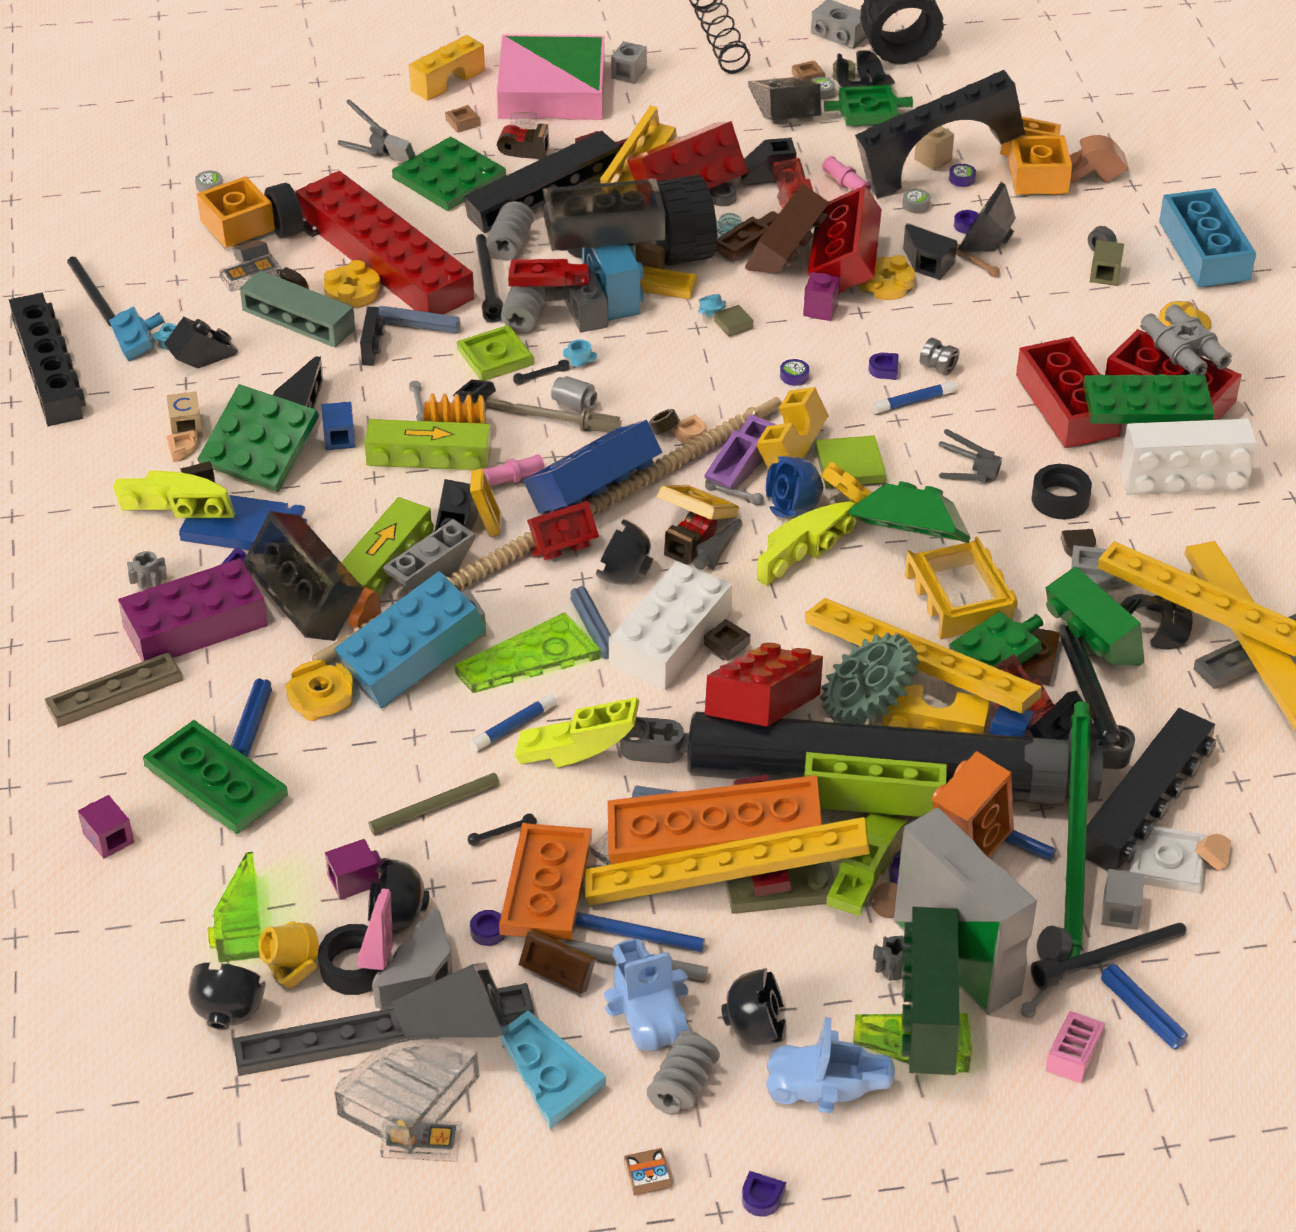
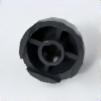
(626, 555)
(406, 892)
(225, 994)
(754, 1008)

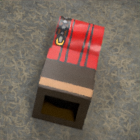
(524, 142)
(690, 533)

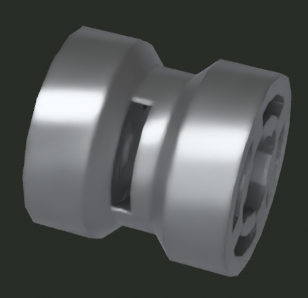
(939, 356)

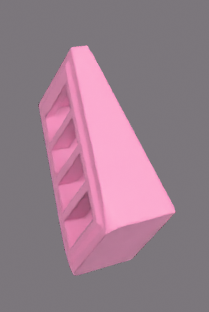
(379, 935)
(1068, 1065)

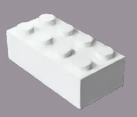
(1188, 456)
(670, 625)

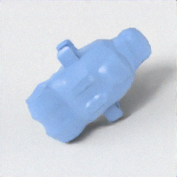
(647, 995)
(826, 1071)

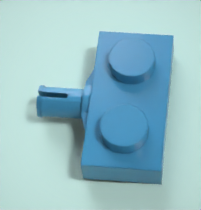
(134, 332)

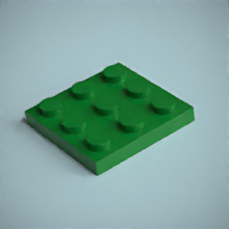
(447, 172)
(258, 437)

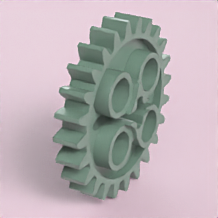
(870, 679)

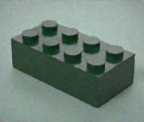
(931, 991)

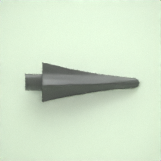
(712, 549)

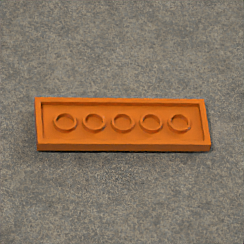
(709, 817)

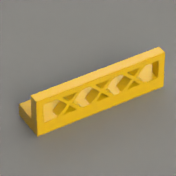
(644, 137)

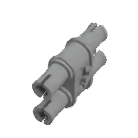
(1185, 341)

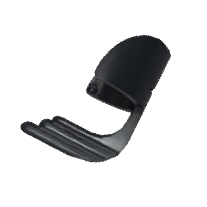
(866, 63)
(1169, 634)

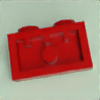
(562, 529)

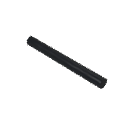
(91, 289)

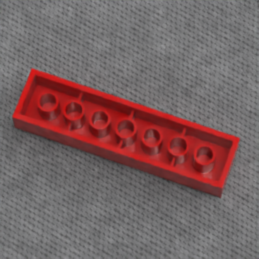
(373, 233)

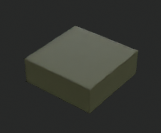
(733, 320)

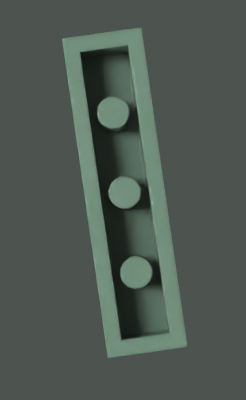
(297, 308)

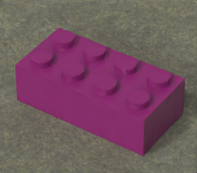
(193, 611)

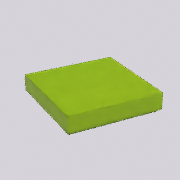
(495, 353)
(854, 455)

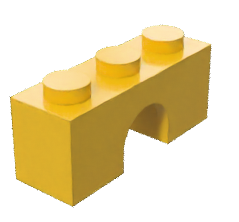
(430, 72)
(803, 420)
(966, 714)

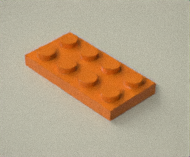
(546, 881)

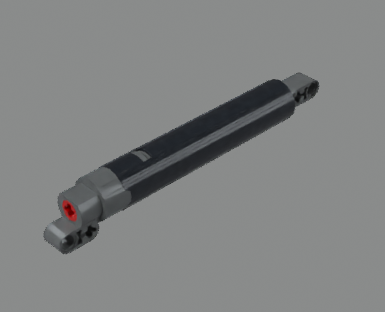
(748, 750)

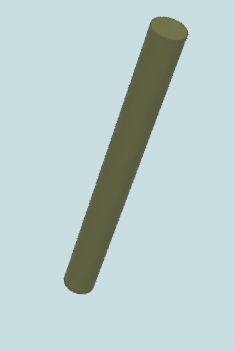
(433, 803)

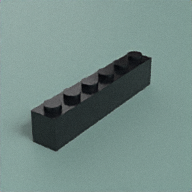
(568, 167)
(1149, 789)

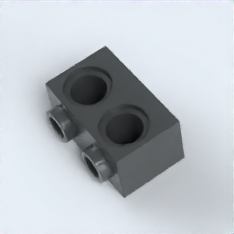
(587, 305)

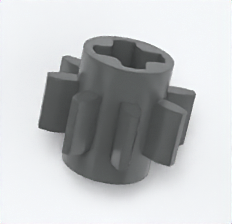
(889, 957)

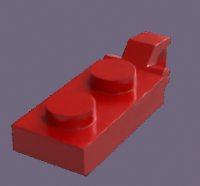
(547, 273)

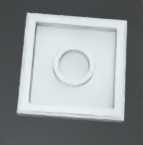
(1170, 859)

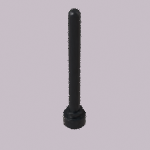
(491, 305)
(1048, 972)

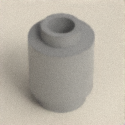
(573, 393)

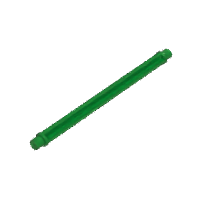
(1077, 826)

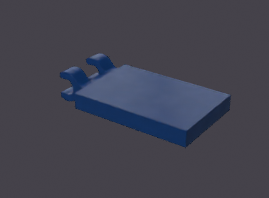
(235, 531)

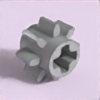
(146, 570)

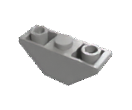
(439, 551)
(415, 964)

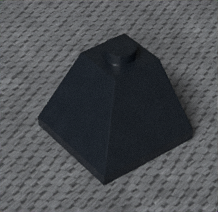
(991, 224)

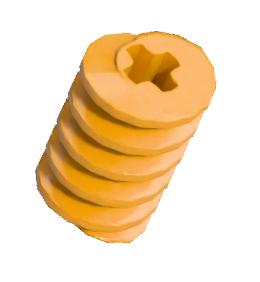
(455, 411)

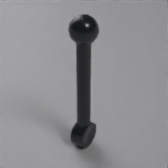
(563, 365)
(474, 838)

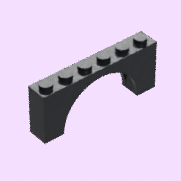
(888, 144)

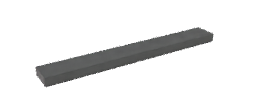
(343, 1036)

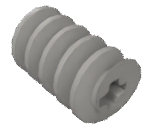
(509, 230)
(523, 307)
(682, 1073)

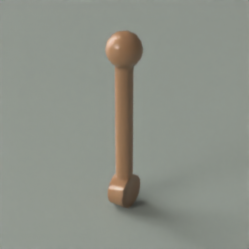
(993, 271)

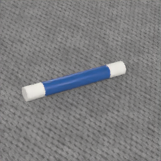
(913, 397)
(512, 722)

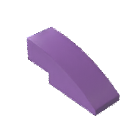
(739, 454)

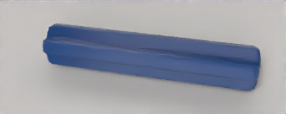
(251, 716)
(1144, 1006)

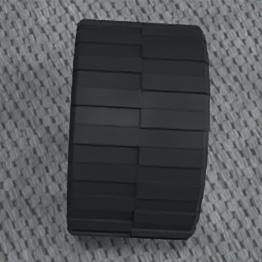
(908, 43)
(688, 220)

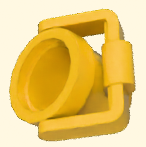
(291, 947)

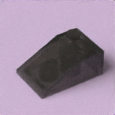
(787, 98)

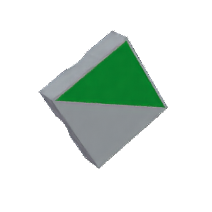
(995, 912)

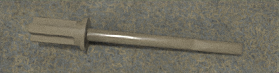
(587, 419)

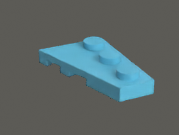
(550, 1068)

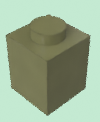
(1106, 262)

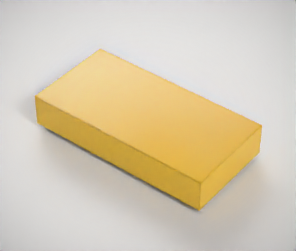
(668, 282)
(485, 502)

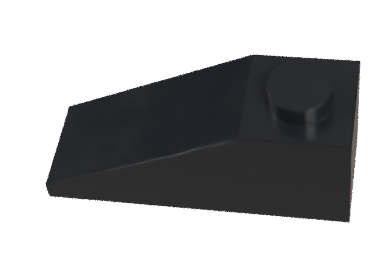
(304, 384)

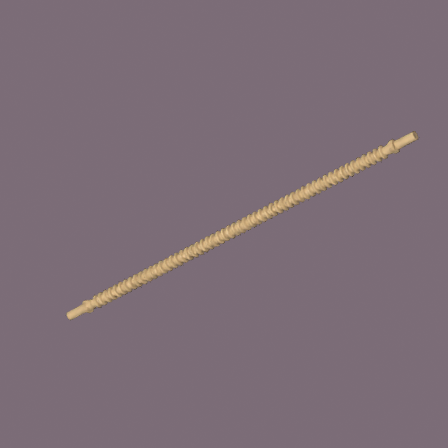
(607, 498)

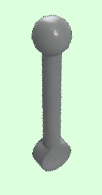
(415, 387)
(756, 498)
(1028, 1009)

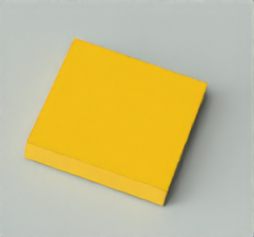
(698, 501)

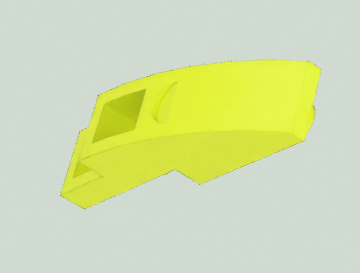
(176, 491)
(806, 534)
(586, 735)

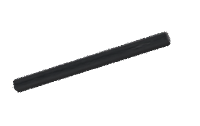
(1090, 686)

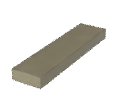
(113, 689)

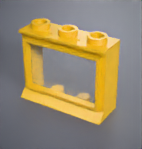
(960, 586)

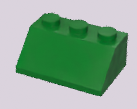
(1096, 618)

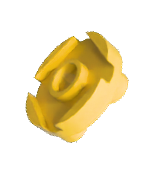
(900, 274)
(340, 282)
(845, 483)
(321, 703)

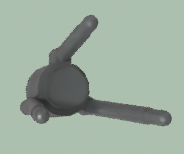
(376, 139)
(985, 461)

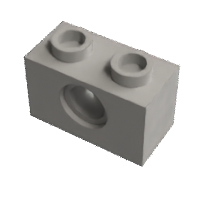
(838, 23)

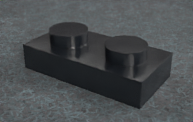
(370, 341)
(1057, 720)

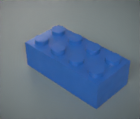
(593, 467)

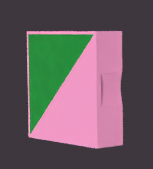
(551, 76)

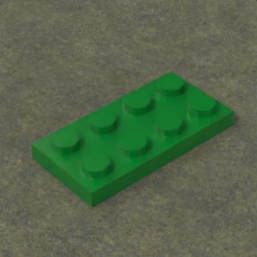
(1147, 398)
(215, 776)

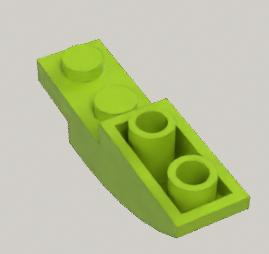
(860, 873)

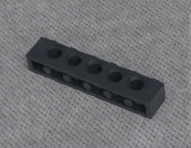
(47, 359)

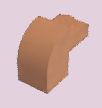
(1098, 154)

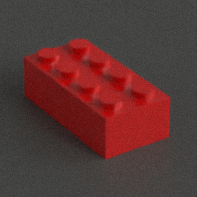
(706, 152)
(848, 239)
(1141, 357)
(1054, 380)
(764, 684)

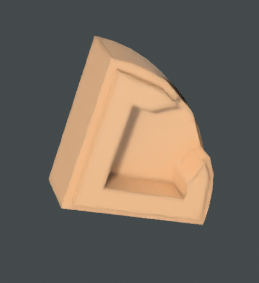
(182, 444)
(1215, 850)

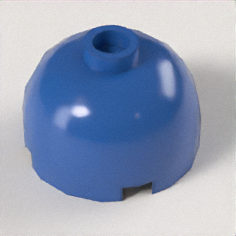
(793, 486)

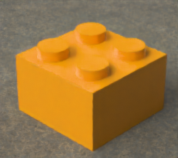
(1040, 165)
(235, 211)

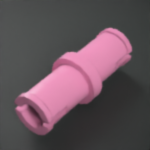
(845, 175)
(514, 470)

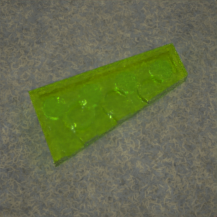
(528, 654)

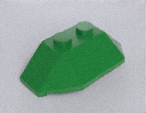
(912, 510)

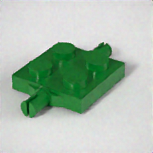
(867, 104)
(1000, 638)

